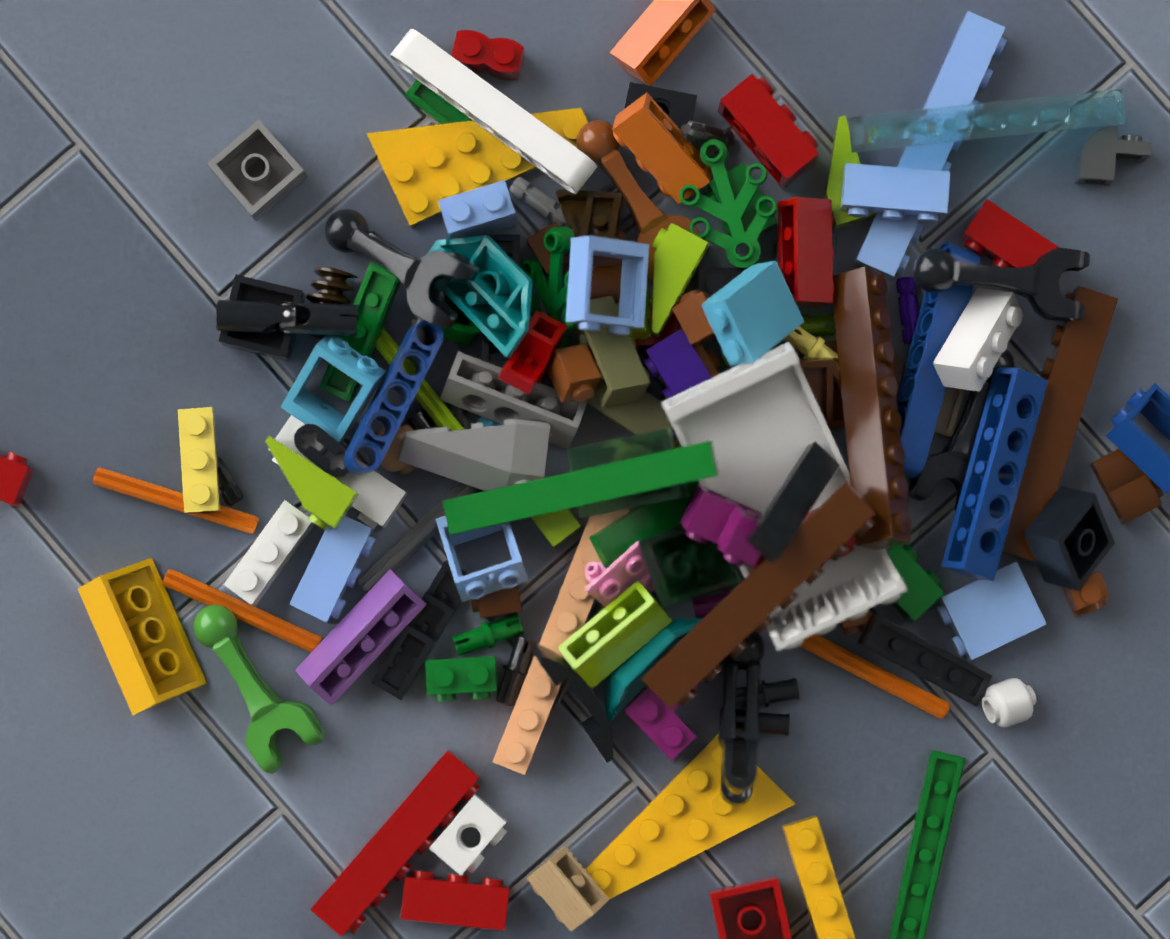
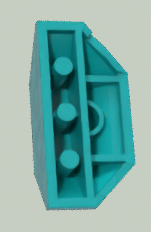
(497, 297)
(627, 681)

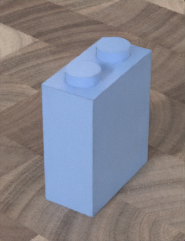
(478, 211)
(990, 612)

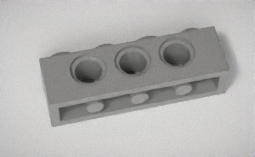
(477, 389)

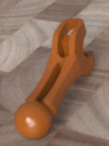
(600, 145)

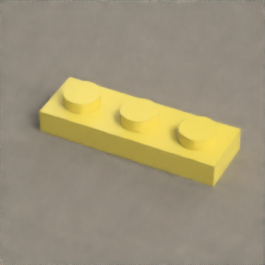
(198, 460)

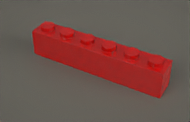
(394, 844)

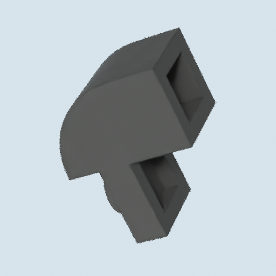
(1099, 153)

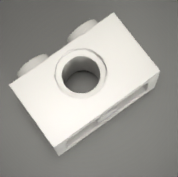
(450, 844)

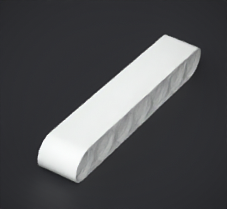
(493, 111)

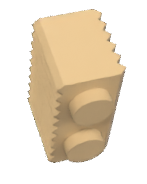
(567, 889)

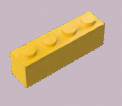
(817, 879)

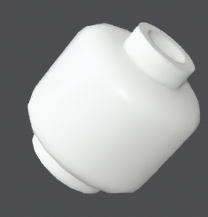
(1009, 702)

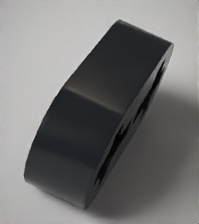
(318, 457)

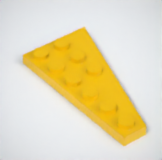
(455, 158)
(683, 823)

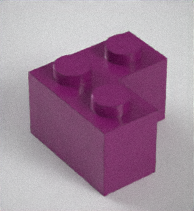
(722, 522)
(660, 723)

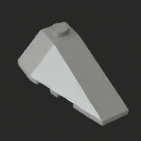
(481, 455)

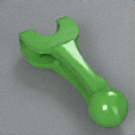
(217, 629)

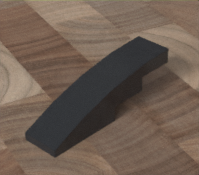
(420, 635)

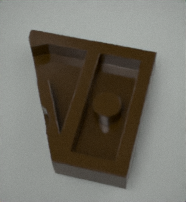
(591, 212)

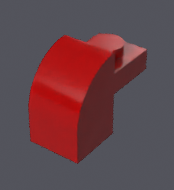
(534, 353)

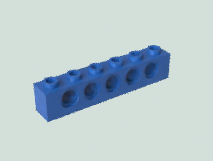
(994, 473)

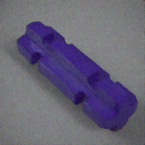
(907, 306)

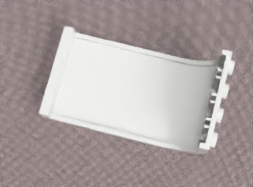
(759, 428)

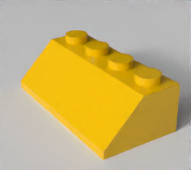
(142, 635)

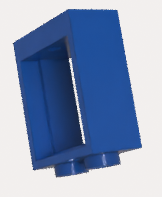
(1135, 442)

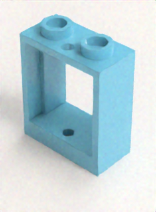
(313, 410)

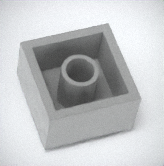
(257, 170)

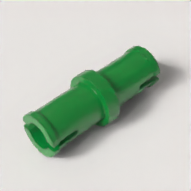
(488, 634)

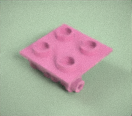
(624, 572)

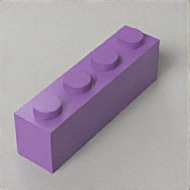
(360, 637)

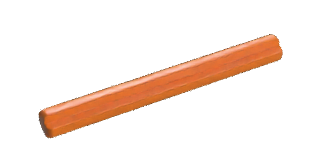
(171, 499)
(242, 610)
(876, 675)

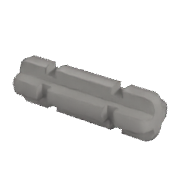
(537, 200)

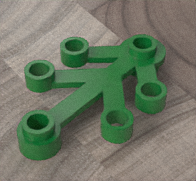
(730, 210)
(554, 298)

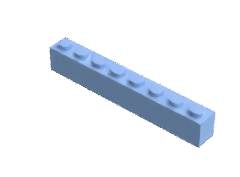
(955, 85)

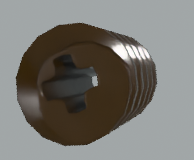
(329, 289)

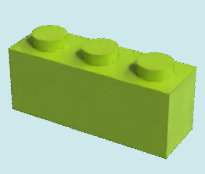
(614, 634)

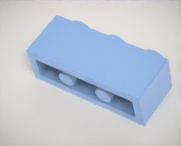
(895, 192)
(333, 569)

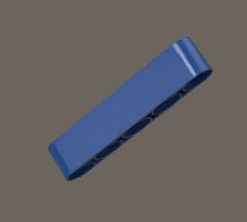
(382, 409)

